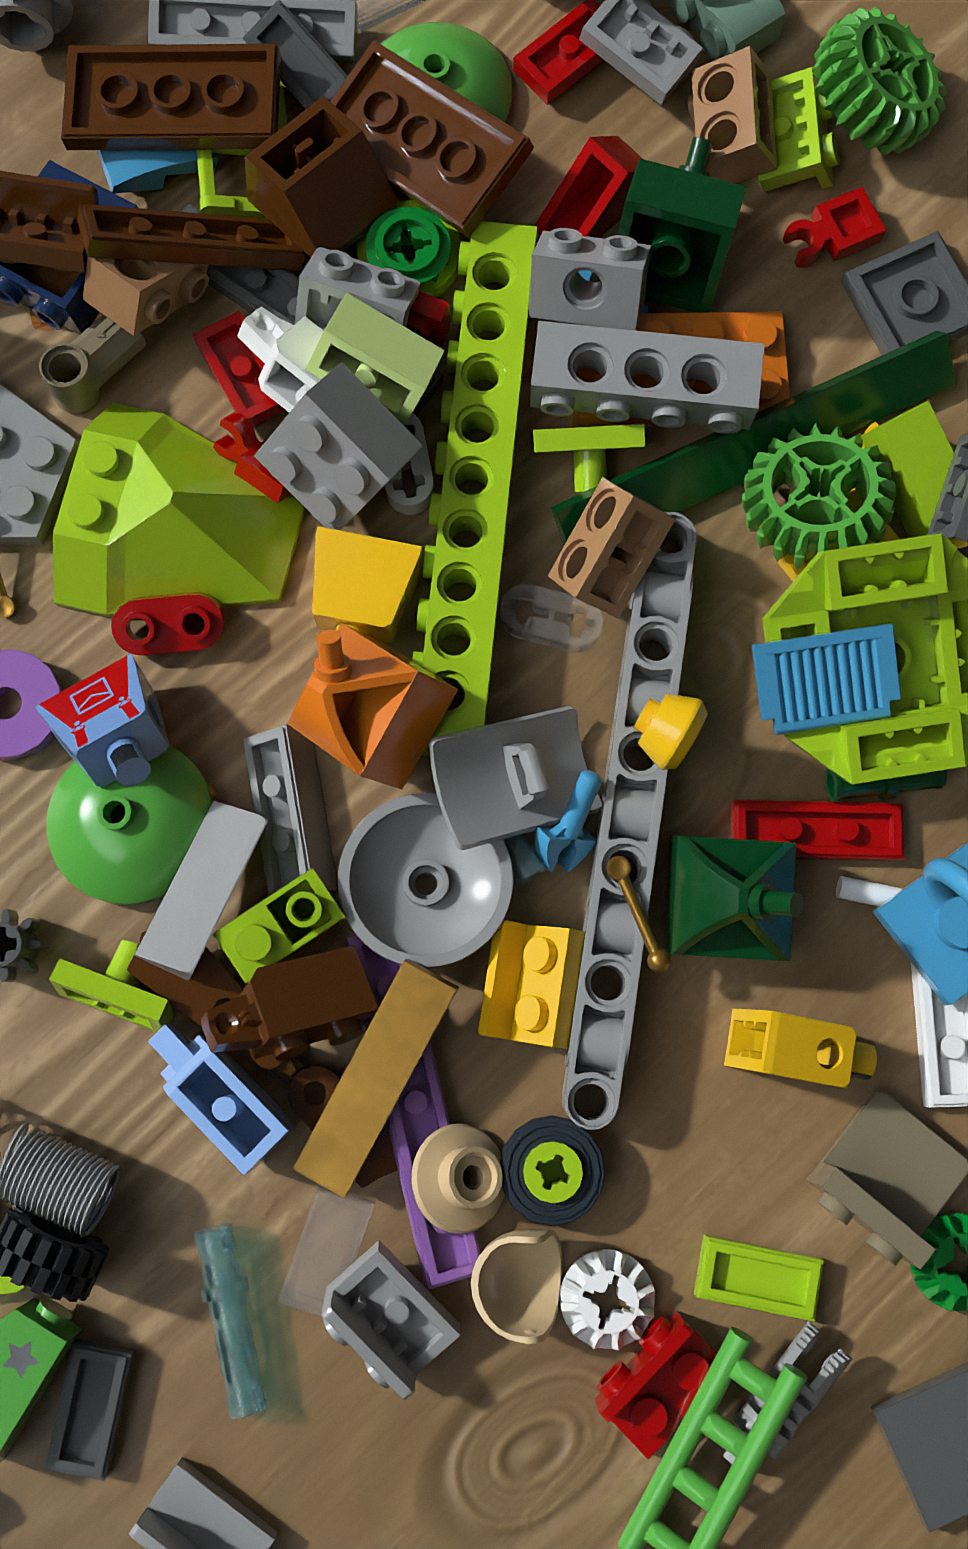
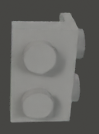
(387, 1319)

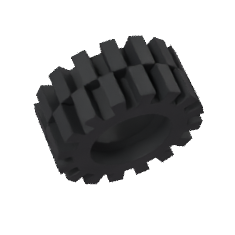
(49, 1256)

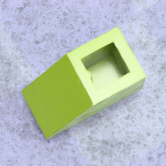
(279, 924)

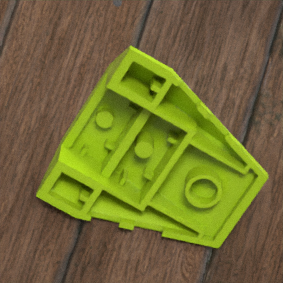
(165, 516)

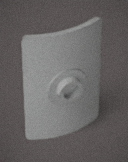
(508, 776)

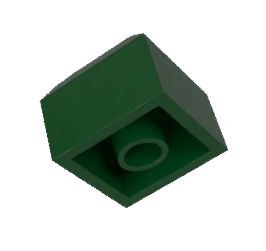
(686, 223)
(730, 898)

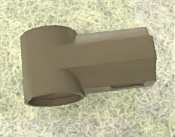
(91, 356)

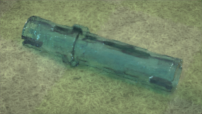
(233, 1333)

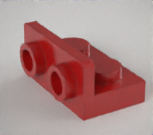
(657, 1384)

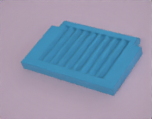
(827, 678)

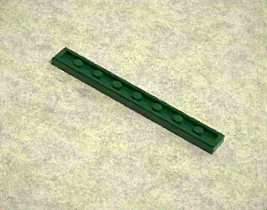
(724, 459)

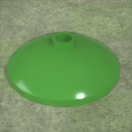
(464, 59)
(142, 852)

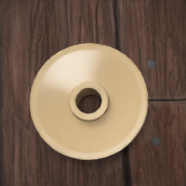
(440, 1184)

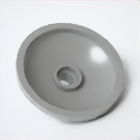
(380, 875)

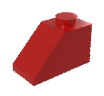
(593, 189)

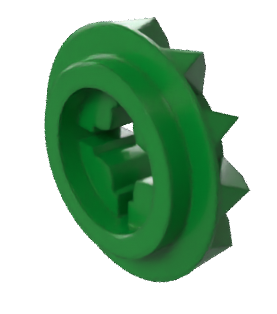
(425, 232)
(942, 1286)

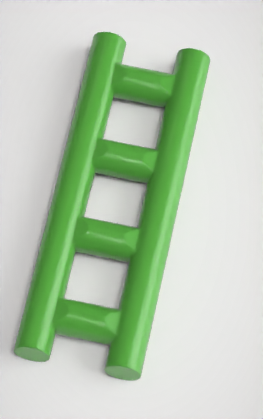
(702, 1419)

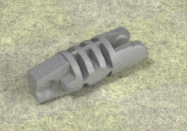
(809, 1396)

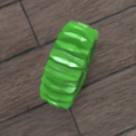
(879, 81)
(819, 475)

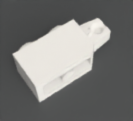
(285, 353)

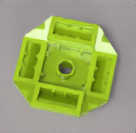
(924, 594)

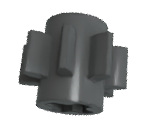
(27, 945)

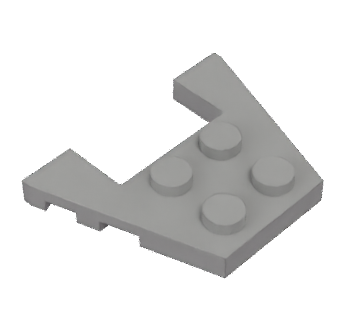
(33, 470)

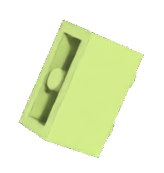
(379, 353)

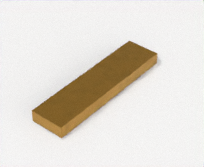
(375, 1077)

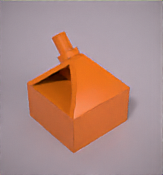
(370, 705)

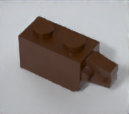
(294, 1006)

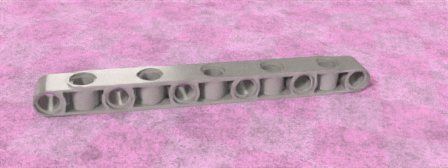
(628, 828)

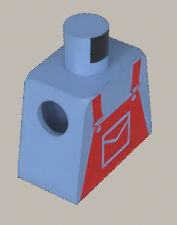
(109, 723)

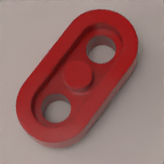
(167, 623)

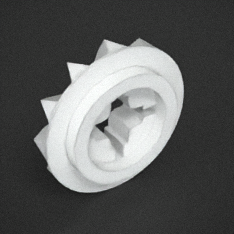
(594, 1273)

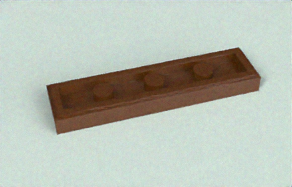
(186, 238)

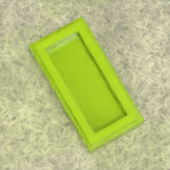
(758, 1277)

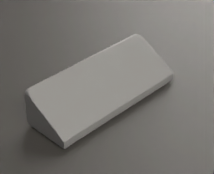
(289, 795)
(201, 889)

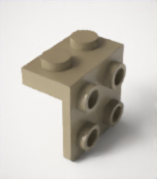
(889, 1178)

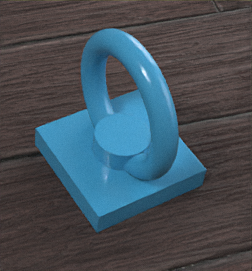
(932, 924)

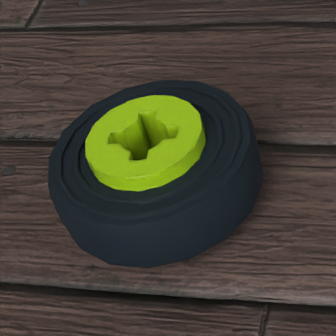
(541, 1145)

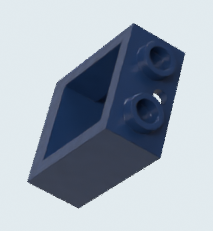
(51, 309)

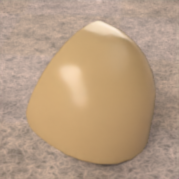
(519, 1284)

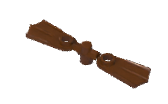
(213, 982)

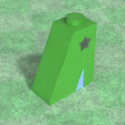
(32, 1350)

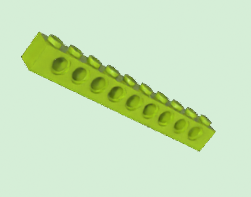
(502, 256)

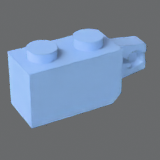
(221, 1099)

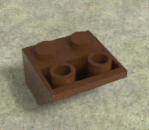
(319, 180)

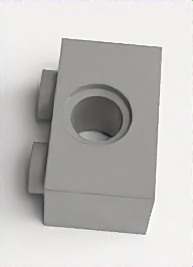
(565, 296)

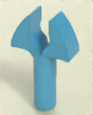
(569, 841)

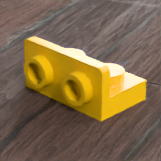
(531, 984)

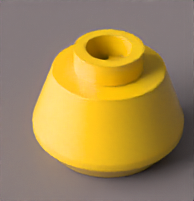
(670, 728)

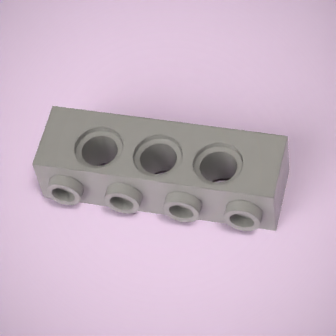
(671, 359)

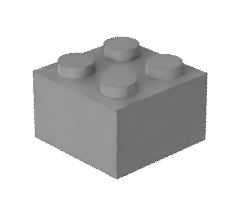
(337, 448)

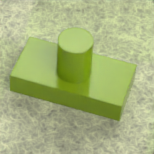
(589, 448)
(113, 992)

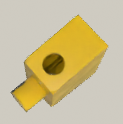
(363, 582)
(797, 1048)

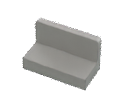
(199, 1514)

